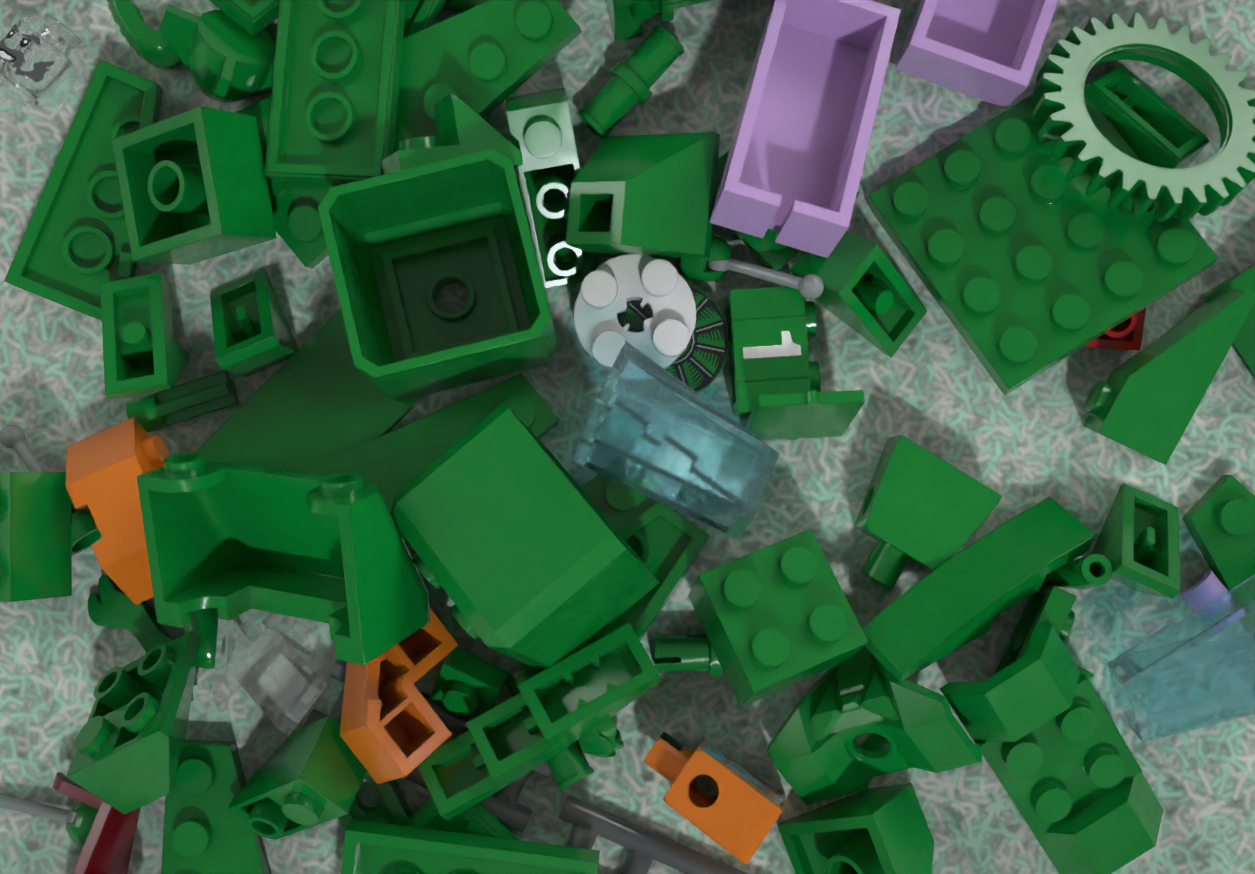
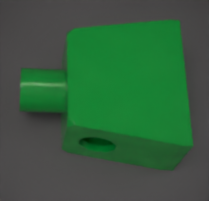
(918, 510)

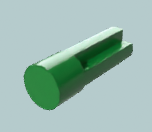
(183, 401)

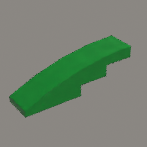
(974, 587)
(539, 721)

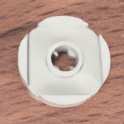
(635, 278)

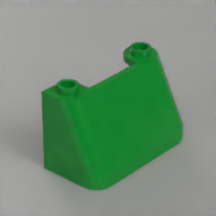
(280, 547)

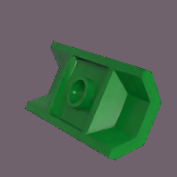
(1060, 759)

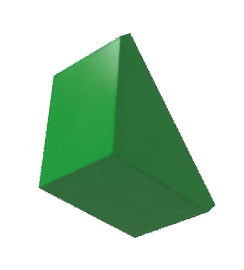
(250, 326)
(1142, 542)

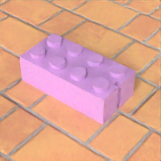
(977, 45)
(806, 121)

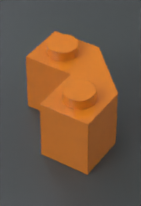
(104, 478)
(384, 712)

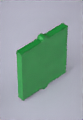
(804, 414)

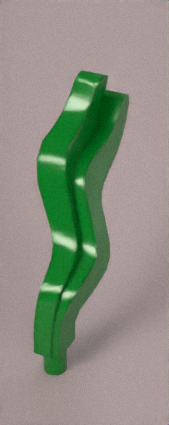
(116, 610)

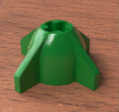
(221, 54)

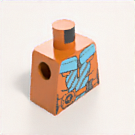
(733, 818)

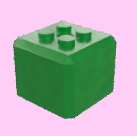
(410, 235)
(518, 544)

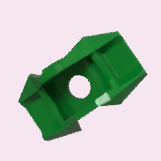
(860, 696)

